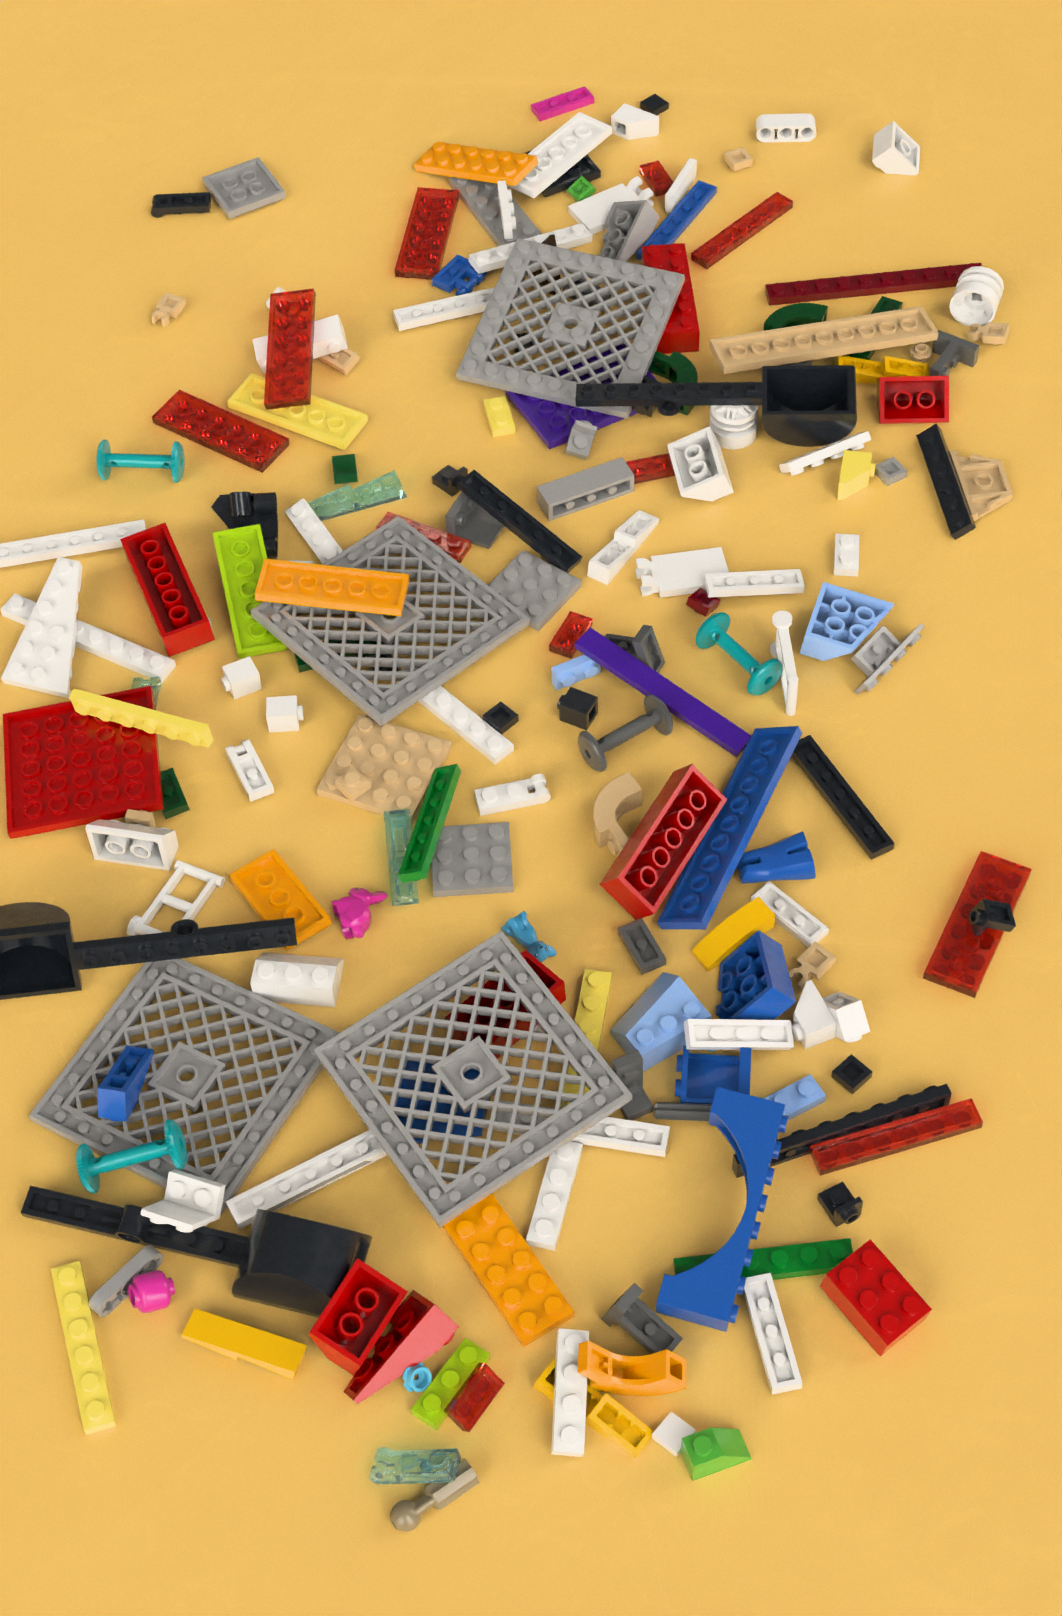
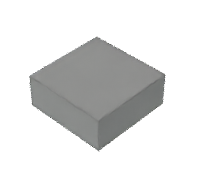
(890, 471)

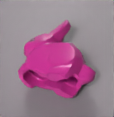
(354, 911)

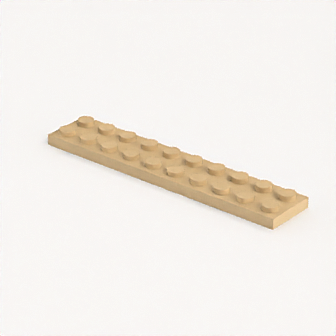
(823, 339)

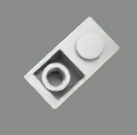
(634, 123)

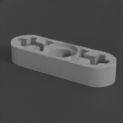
(116, 1288)

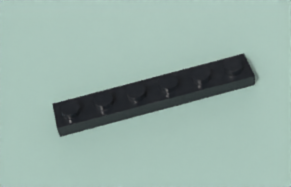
(946, 481)
(519, 521)
(842, 798)

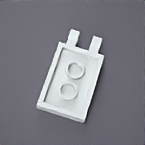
(594, 209)
(679, 572)

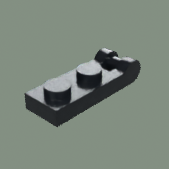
(180, 203)

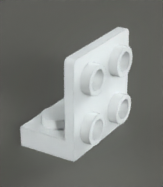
(187, 1202)

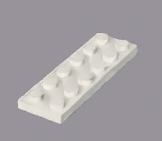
(562, 152)

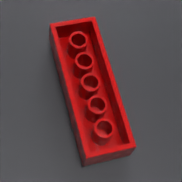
(682, 328)
(167, 589)
(663, 842)

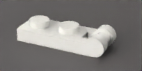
(249, 770)
(512, 795)

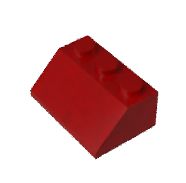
(913, 399)
(356, 1316)

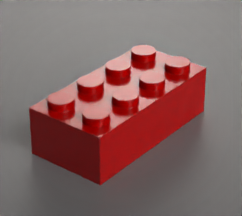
(551, 981)

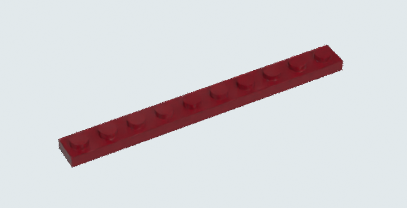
(865, 284)

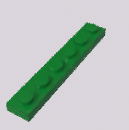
(429, 823)
(786, 1260)

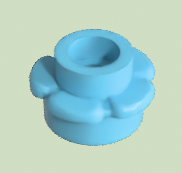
(422, 1381)

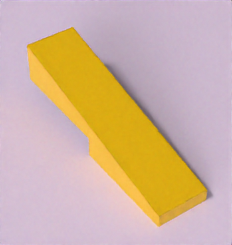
(868, 370)
(246, 1342)
(604, 1415)

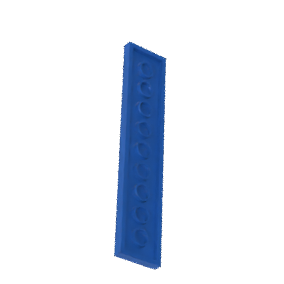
(724, 843)

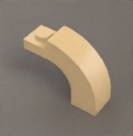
(611, 803)

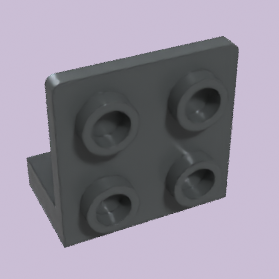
(472, 522)

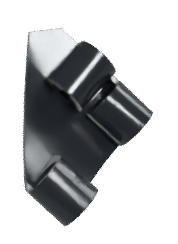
(249, 509)

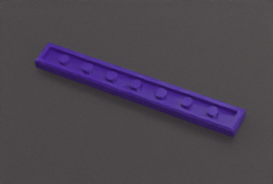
(652, 683)

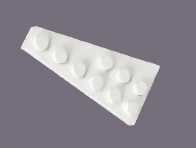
(48, 641)

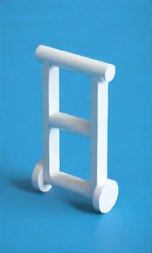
(783, 652)
(139, 925)

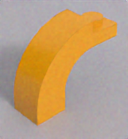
(631, 1375)

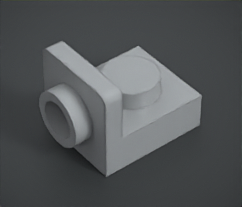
(580, 439)

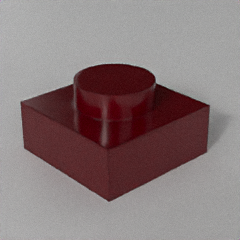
(701, 603)

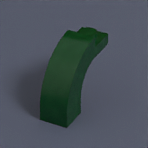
(796, 315)
(676, 369)

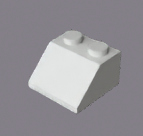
(895, 151)

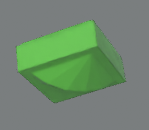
(581, 189)

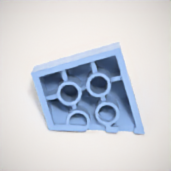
(841, 622)
(657, 1020)

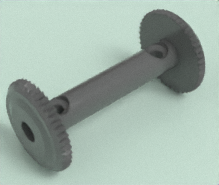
(656, 716)

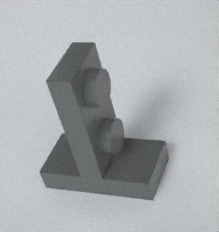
(951, 351)
(642, 646)
(630, 1071)
(641, 1322)

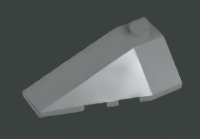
(627, 228)

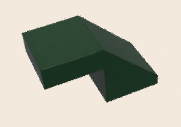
(344, 469)

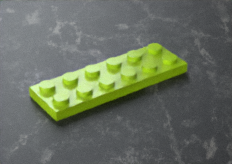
(240, 563)

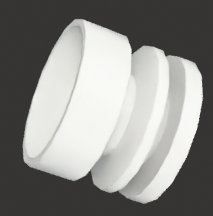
(976, 296)
(734, 425)

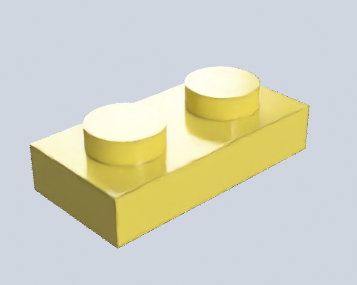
(499, 416)

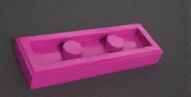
(562, 103)

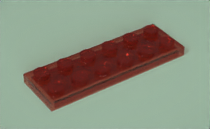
(427, 233)
(290, 349)
(221, 431)
(964, 958)

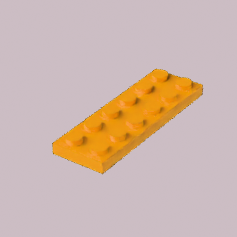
(475, 163)
(332, 587)
(508, 1270)

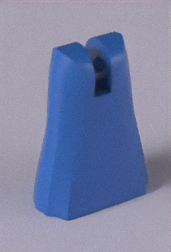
(779, 861)

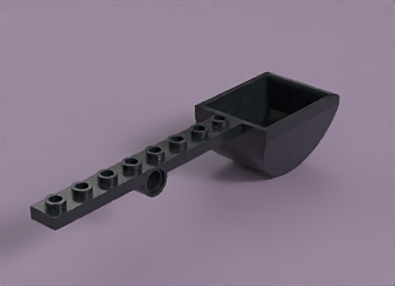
(798, 402)
(43, 959)
(280, 1263)

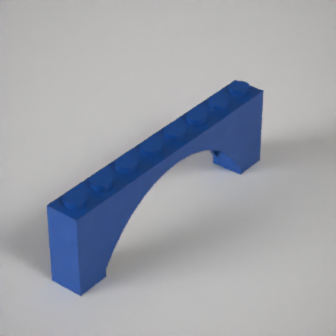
(709, 1289)

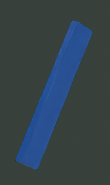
(681, 215)

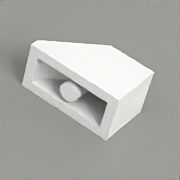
(849, 1016)
(812, 1018)

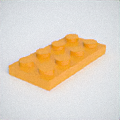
(278, 894)

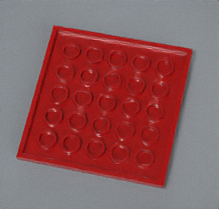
(77, 767)

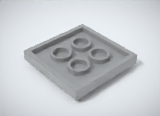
(244, 187)
(535, 587)
(473, 860)

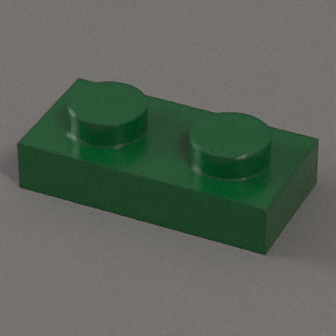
(173, 797)

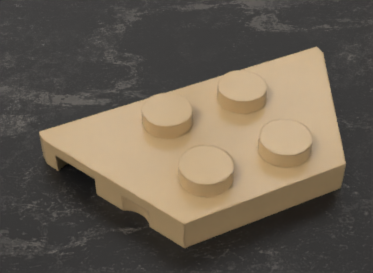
(982, 483)

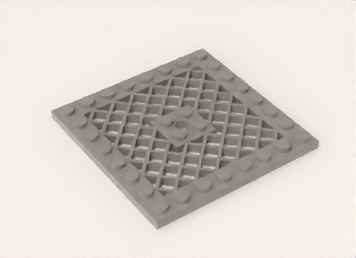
(532, 256)
(387, 701)
(158, 978)
(514, 1157)

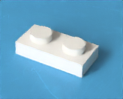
(846, 555)

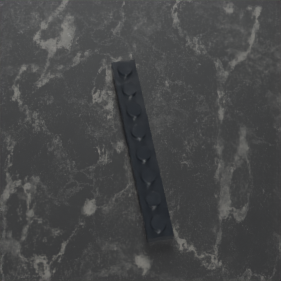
(799, 1142)

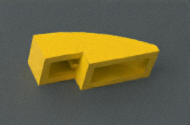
(733, 933)

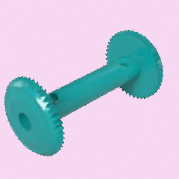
(106, 460)
(763, 675)
(90, 1167)

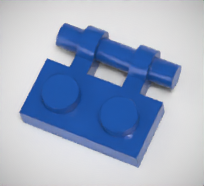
(453, 276)

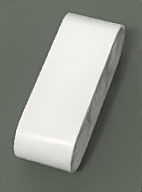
(785, 127)

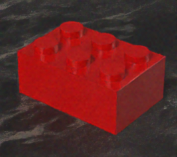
(875, 1297)

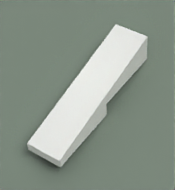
(626, 541)

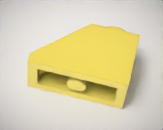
(855, 472)

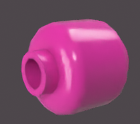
(151, 1291)

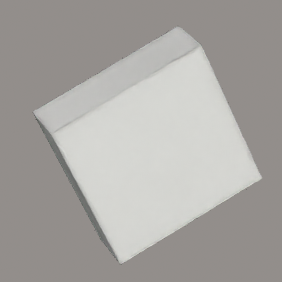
(670, 1433)

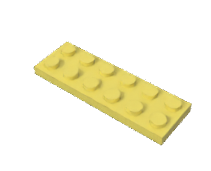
(319, 420)

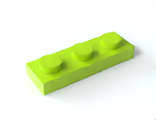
(447, 1382)

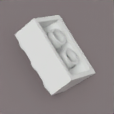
(700, 466)
(132, 844)
(297, 979)

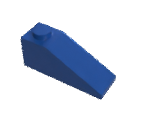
(123, 1084)

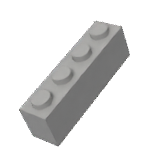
(585, 489)

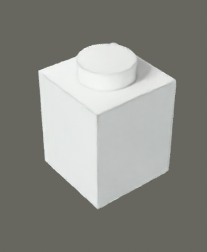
(241, 678)
(283, 713)

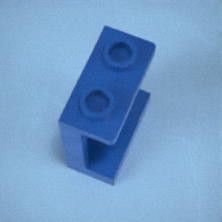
(706, 1072)

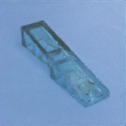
(346, 501)
(398, 834)

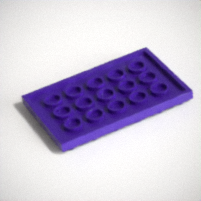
(554, 420)

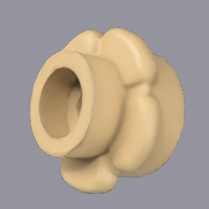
(921, 352)

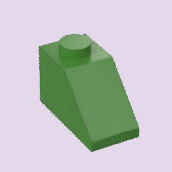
(713, 1451)

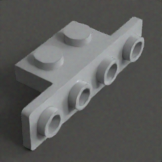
(879, 652)

